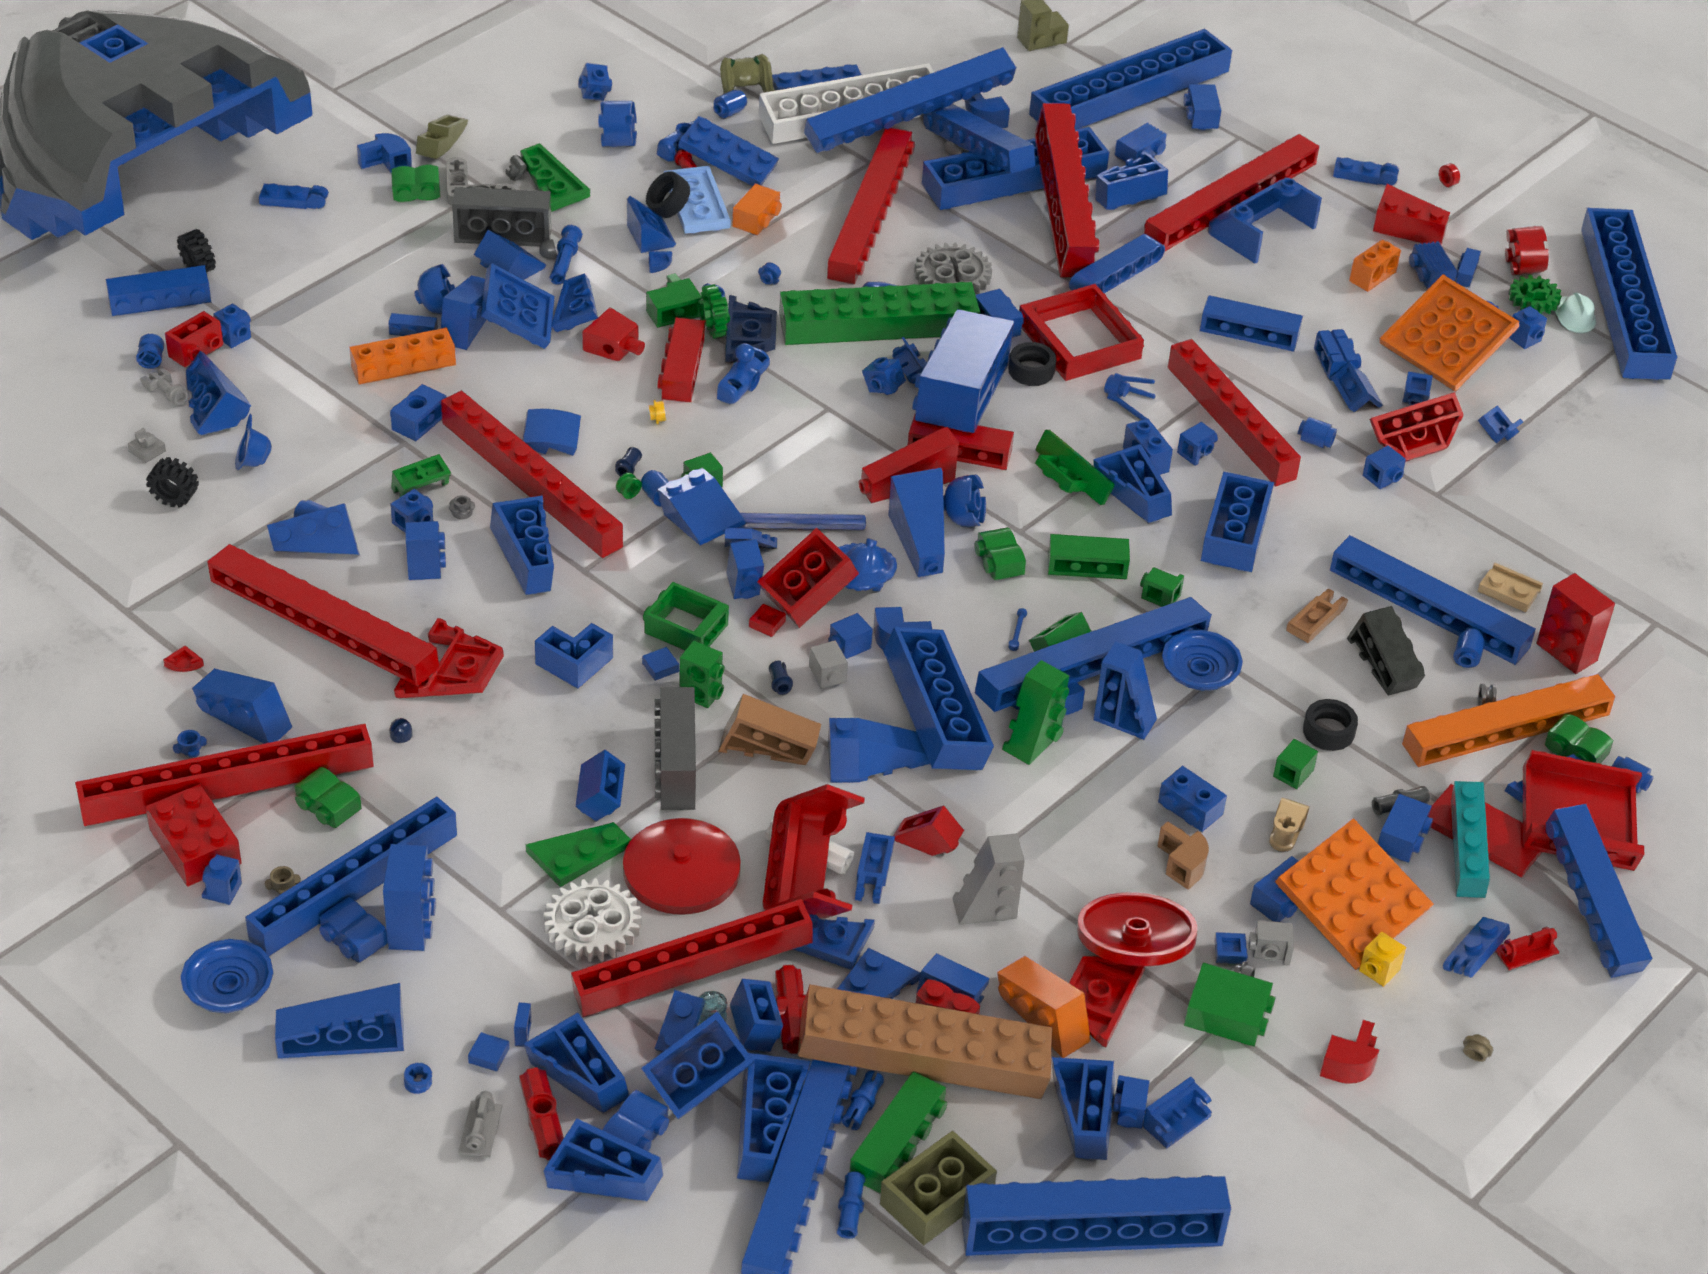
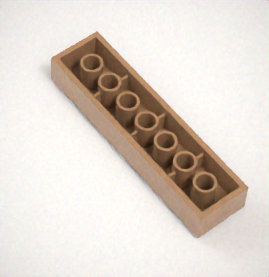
(926, 1040)

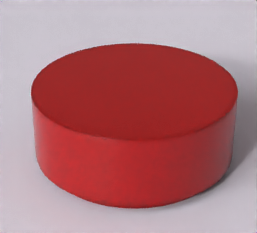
(1449, 175)

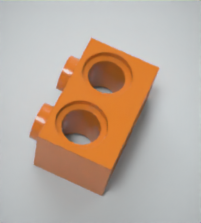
(1375, 265)

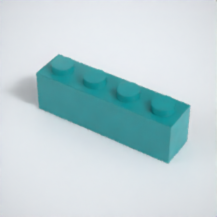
(1470, 839)

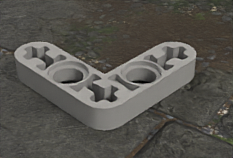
(462, 175)

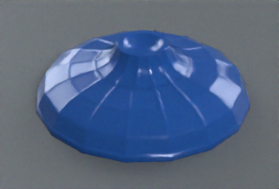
(1202, 660)
(227, 975)

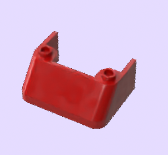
(801, 849)

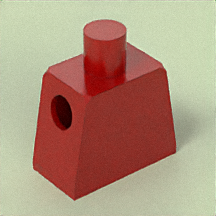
(612, 336)

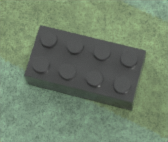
(513, 214)
(675, 748)

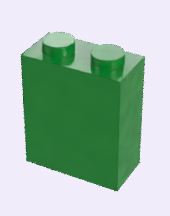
(1230, 1005)

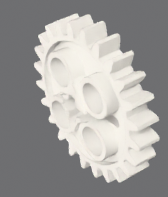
(592, 920)

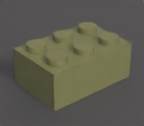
(931, 1188)

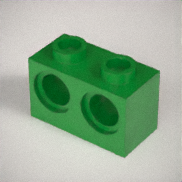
(703, 670)

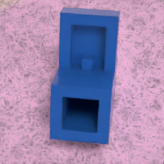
(992, 109)
(385, 149)
(889, 617)

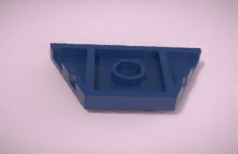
(751, 326)

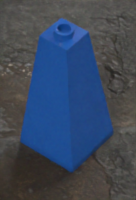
(919, 518)

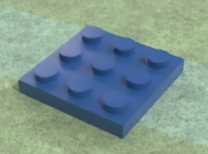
(517, 306)

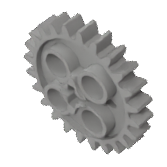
(966, 266)

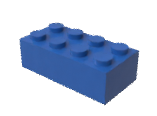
(1237, 521)

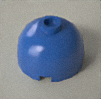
(433, 287)
(964, 502)

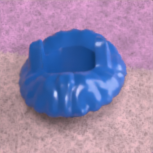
(872, 563)

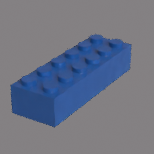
(938, 699)

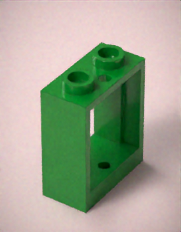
(713, 612)

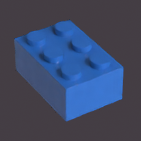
(408, 897)

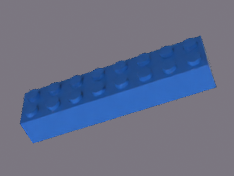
(971, 179)
(1095, 1215)

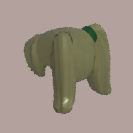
(746, 72)

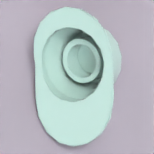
(1576, 313)

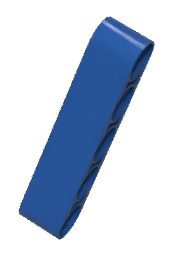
(1120, 264)

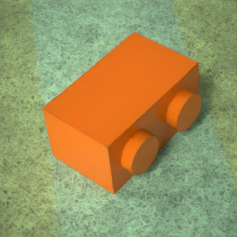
(756, 209)

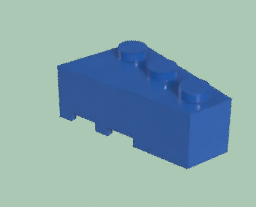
(463, 311)

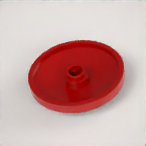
(681, 866)
(1137, 929)

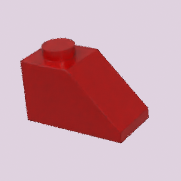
(930, 831)

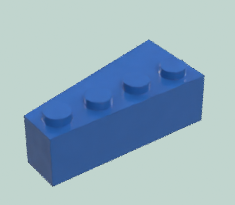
(524, 540)
(767, 1107)

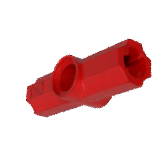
(789, 1002)
(541, 1111)

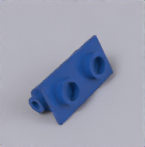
(909, 355)

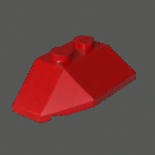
(1419, 427)

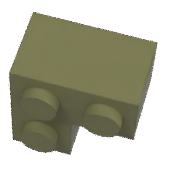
(1040, 26)

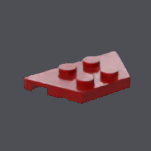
(1106, 992)

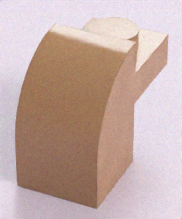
(1186, 854)

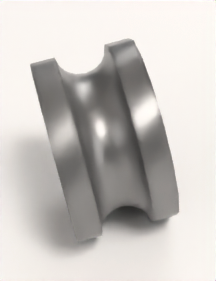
(1486, 694)

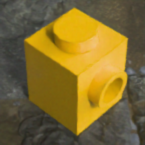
(1382, 959)

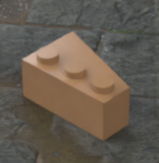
(769, 731)

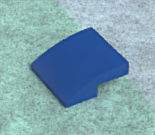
(551, 430)

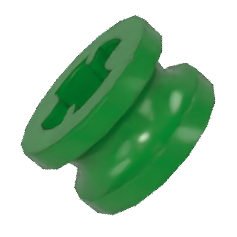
(628, 485)

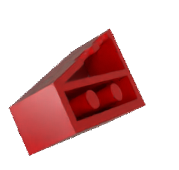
(1410, 217)

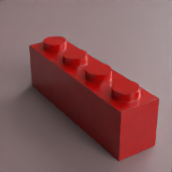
(682, 359)
(984, 447)

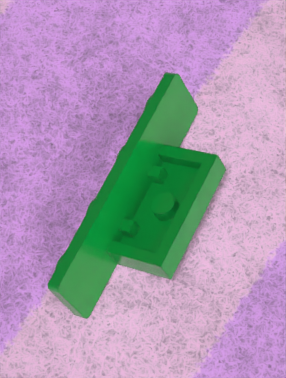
(1071, 469)

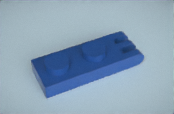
(1477, 947)

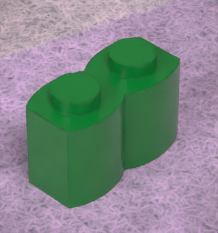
(415, 183)
(1000, 553)
(1575, 737)
(327, 797)

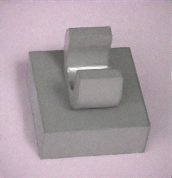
(146, 446)

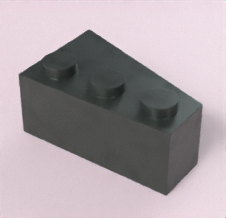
(1388, 650)

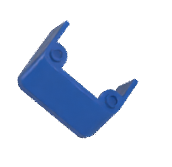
(1235, 225)

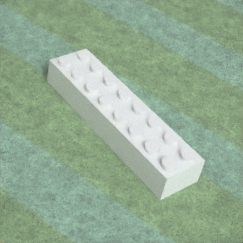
(787, 110)

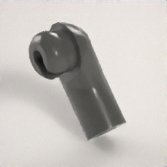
(517, 168)

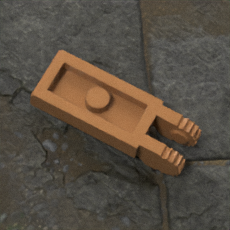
(1316, 616)

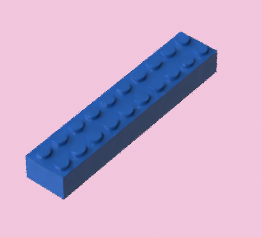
(1137, 78)
(1628, 294)

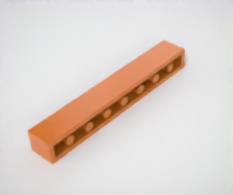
(1506, 720)

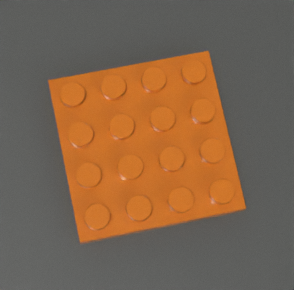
(1449, 332)
(1353, 891)

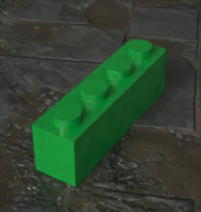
(899, 1130)

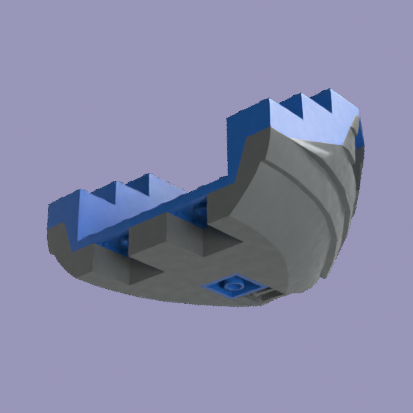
(114, 90)

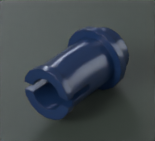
(628, 462)
(781, 682)

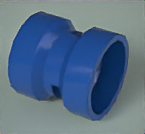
(150, 351)

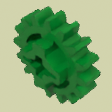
(1535, 293)
(714, 311)

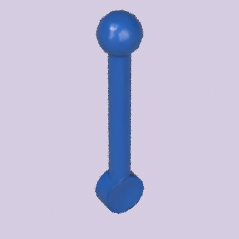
(1014, 644)

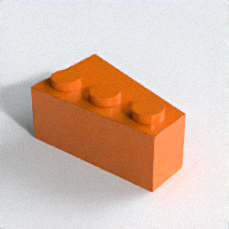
(1046, 1001)

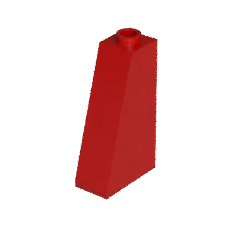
(928, 453)

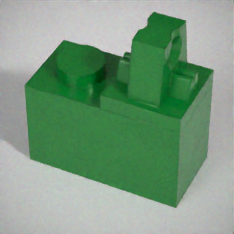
(673, 302)

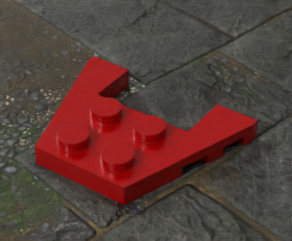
(463, 668)

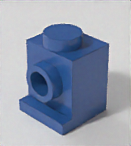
(1196, 442)
(222, 879)
(1131, 1101)

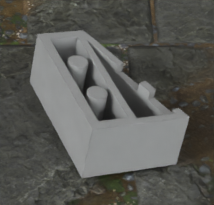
(994, 883)

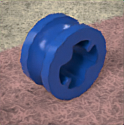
(410, 1074)

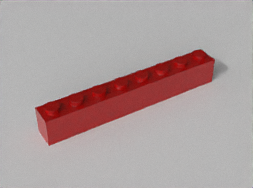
(1234, 412)
(692, 957)

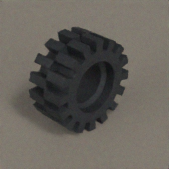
(196, 250)
(183, 478)

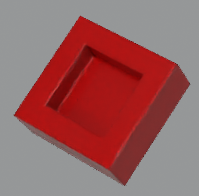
(767, 620)

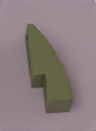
(440, 136)

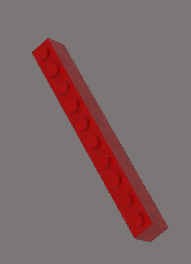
(870, 206)
(1195, 211)
(532, 474)
(324, 614)
(225, 773)

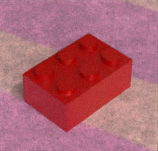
(808, 577)
(1575, 623)
(191, 832)

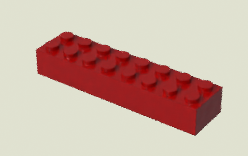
(1065, 189)

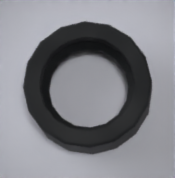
(660, 188)
(1032, 375)
(1326, 738)

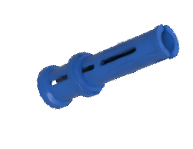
(566, 249)

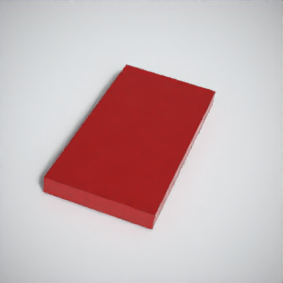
(1503, 834)

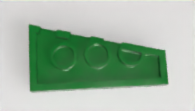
(553, 176)

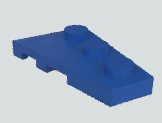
(743, 534)

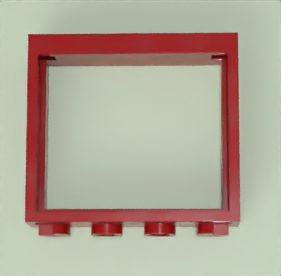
(1074, 301)

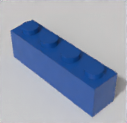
(158, 290)
(1251, 323)

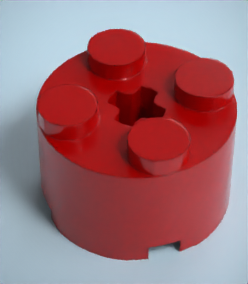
(1527, 250)

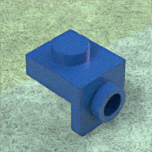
(1417, 388)
(1499, 425)

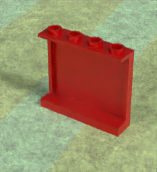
(1564, 782)

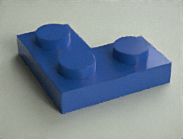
(680, 1019)

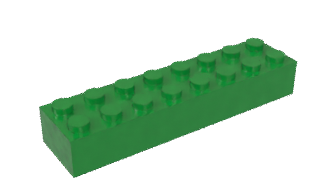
(872, 312)

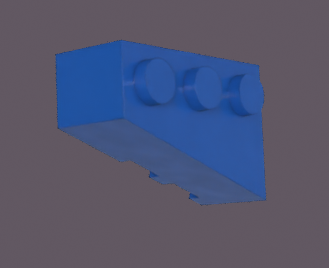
(1132, 183)
(1137, 482)
(1124, 692)
(244, 704)
(578, 1063)
(1086, 1101)
(602, 1165)

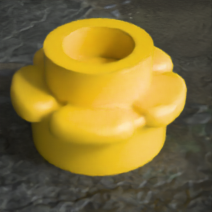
(657, 411)

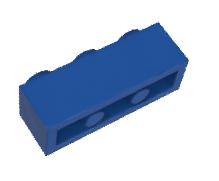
(1467, 267)
(411, 324)

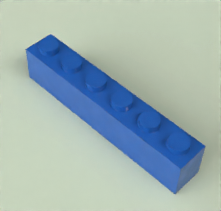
(1598, 891)

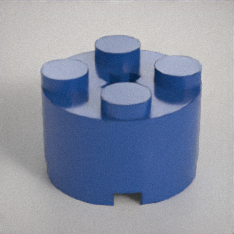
(618, 123)

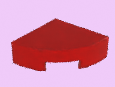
(183, 660)

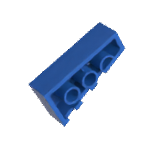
(342, 1025)

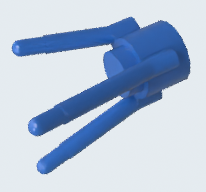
(1118, 386)

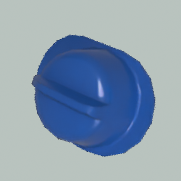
(253, 448)

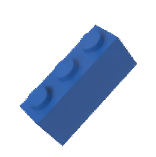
(697, 1065)

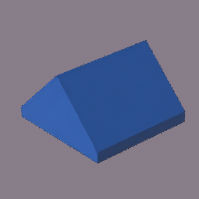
(647, 227)

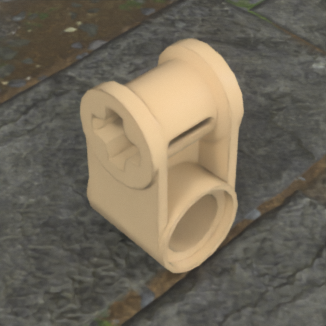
(1288, 824)

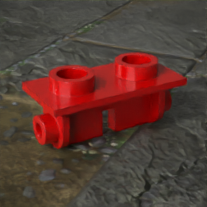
(1528, 948)

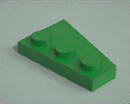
(577, 852)

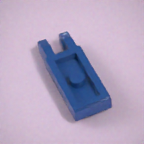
(1366, 171)
(293, 196)
(874, 864)

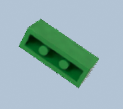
(1088, 556)

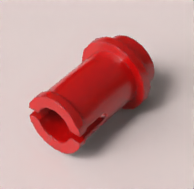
(684, 159)

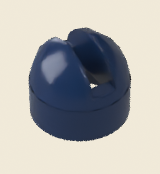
(400, 730)

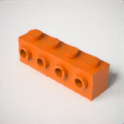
(402, 355)

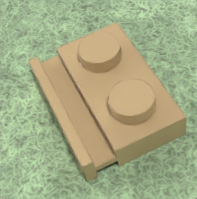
(1510, 587)

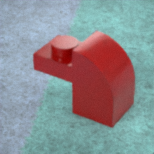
(1350, 1060)

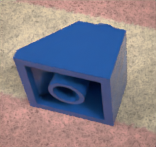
(507, 256)

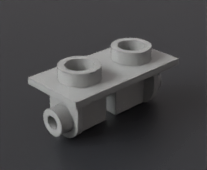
(480, 1126)

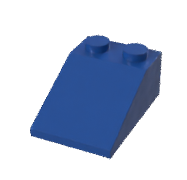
(699, 506)

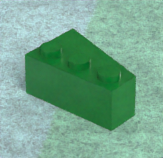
(1040, 712)

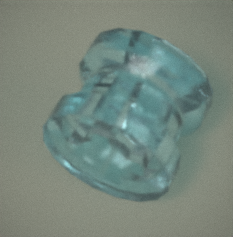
(715, 1002)

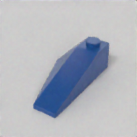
(214, 398)
(869, 748)

